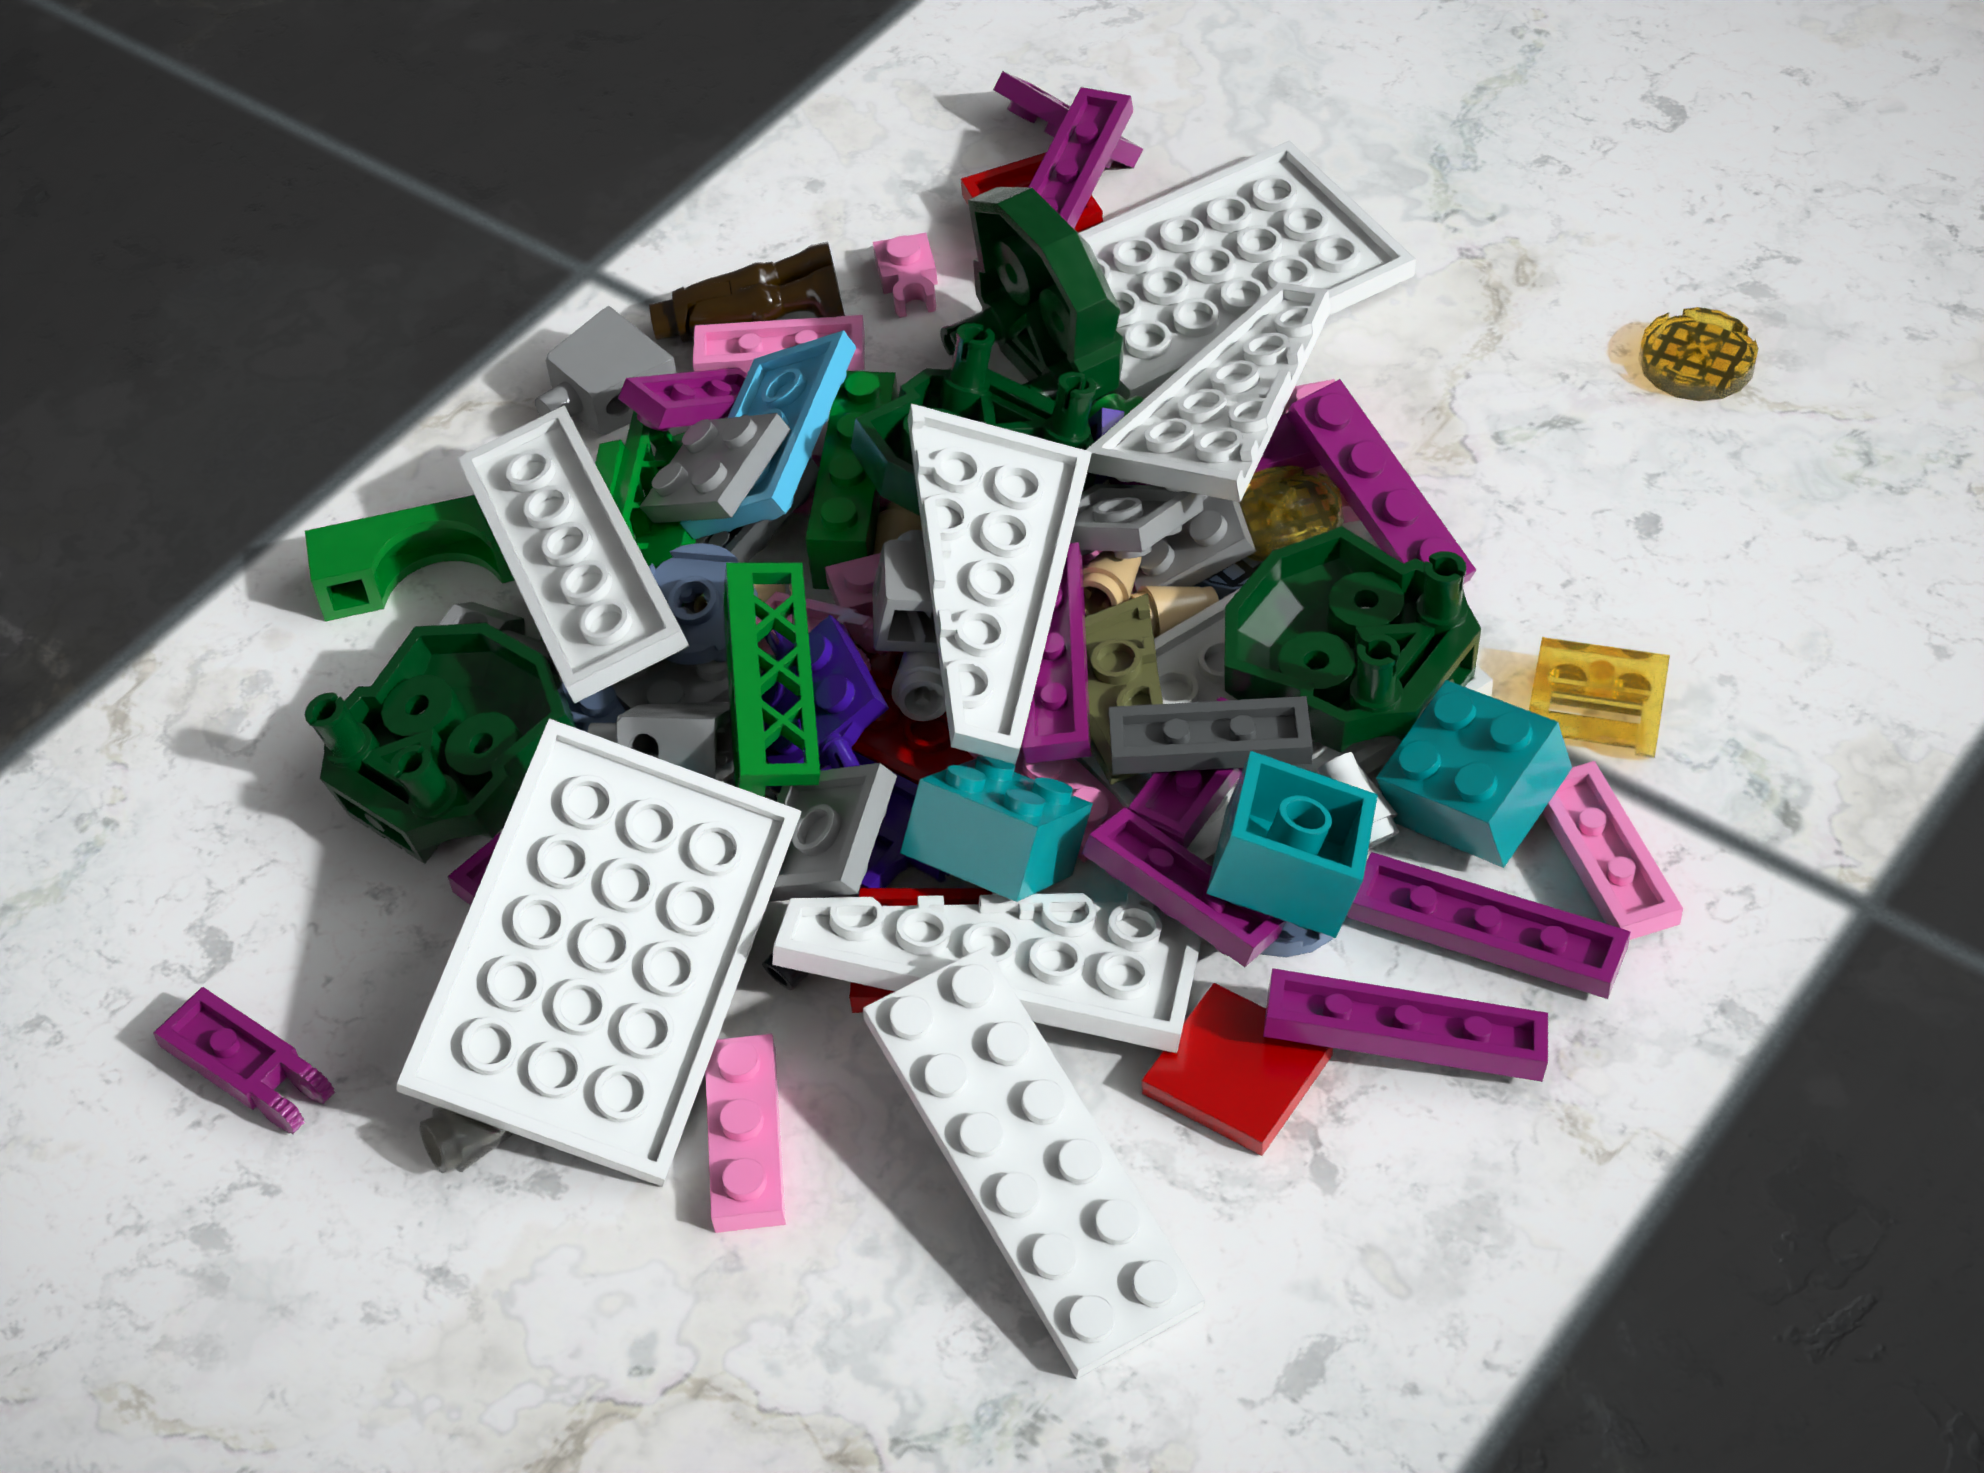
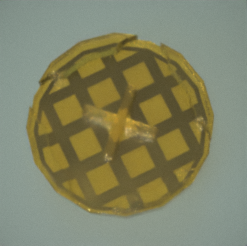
(1698, 354)
(1289, 507)

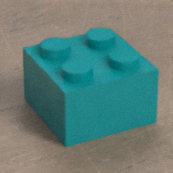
(1475, 772)
(997, 827)
(1293, 844)

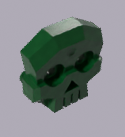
(1041, 293)
(974, 393)
(1374, 661)
(426, 772)

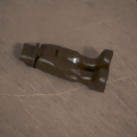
(753, 294)

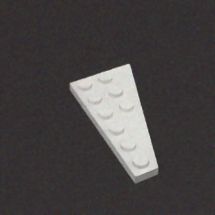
(1220, 408)
(995, 551)
(1070, 960)

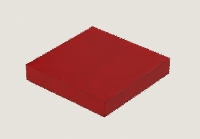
(1233, 1074)

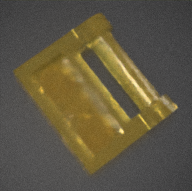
(1603, 681)

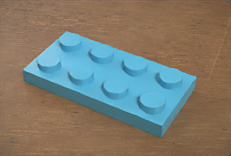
(801, 389)

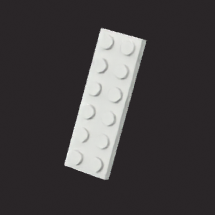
(572, 554)
(1033, 1161)

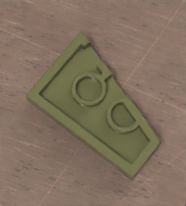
(1119, 670)

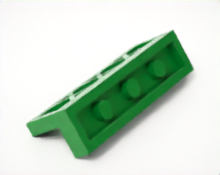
(638, 461)
(747, 687)

